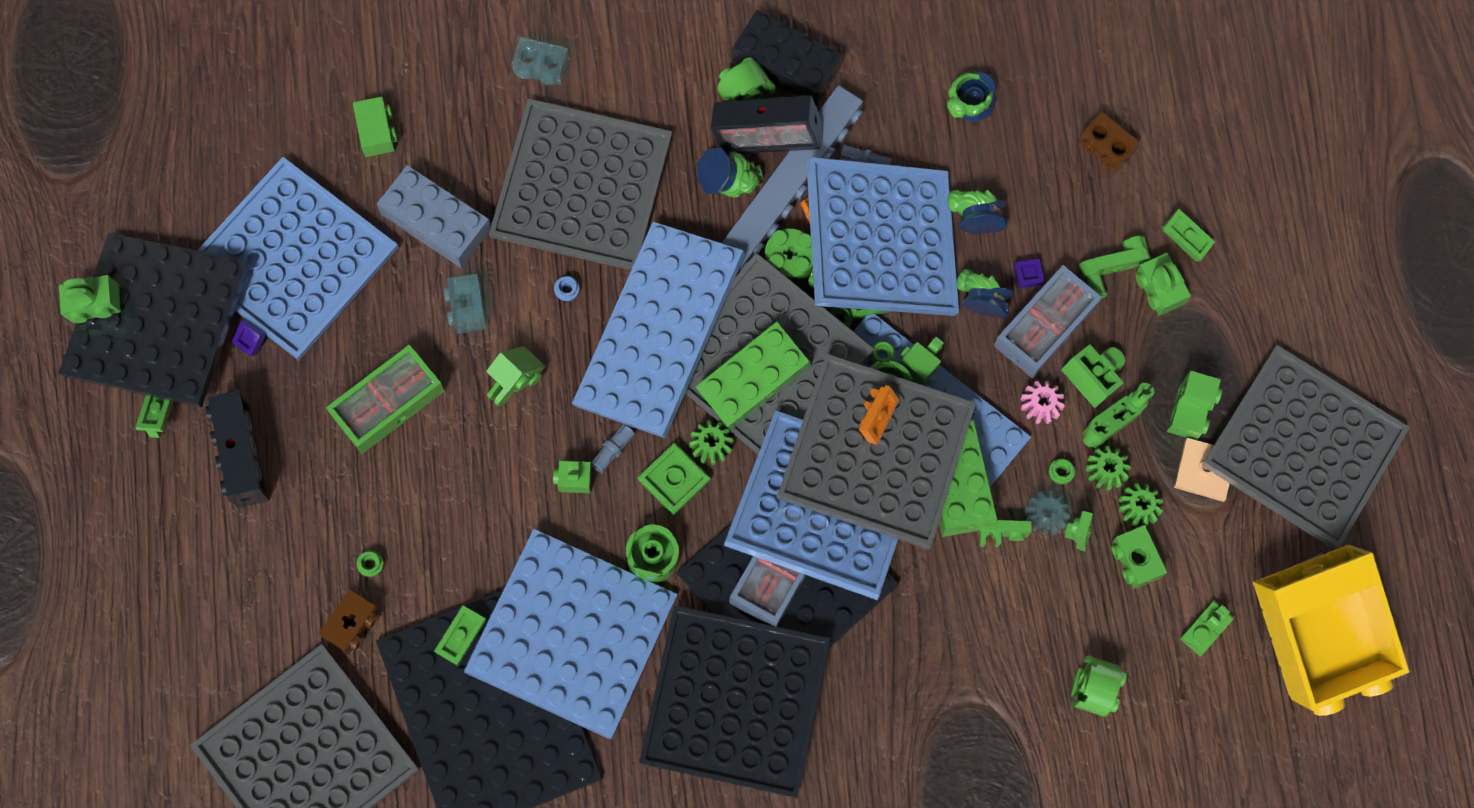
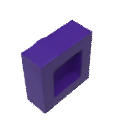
(1028, 273)
(248, 338)

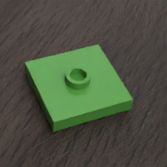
(674, 479)

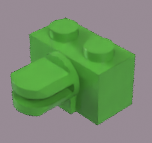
(1162, 284)
(89, 298)
(513, 372)
(1095, 373)

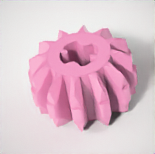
(1036, 394)

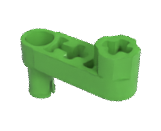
(1133, 256)
(1105, 425)

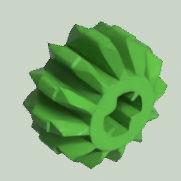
(719, 437)
(1107, 458)
(1145, 498)

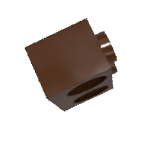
(1113, 138)

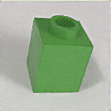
(921, 361)
(573, 477)

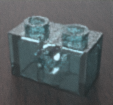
(472, 316)

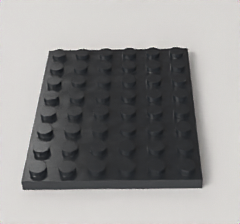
(475, 738)

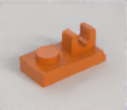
(878, 413)

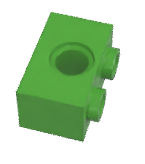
(1138, 542)

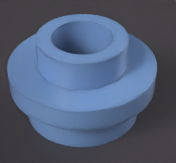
(563, 282)

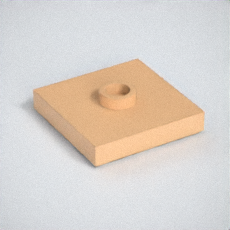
(1196, 478)

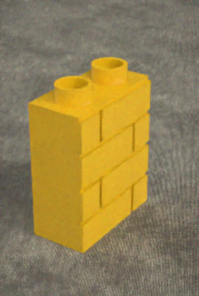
(1332, 629)

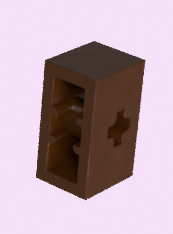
(350, 608)

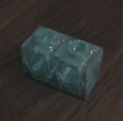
(543, 55)

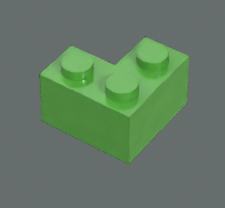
(1193, 400)

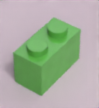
(374, 127)

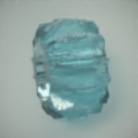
(1057, 518)

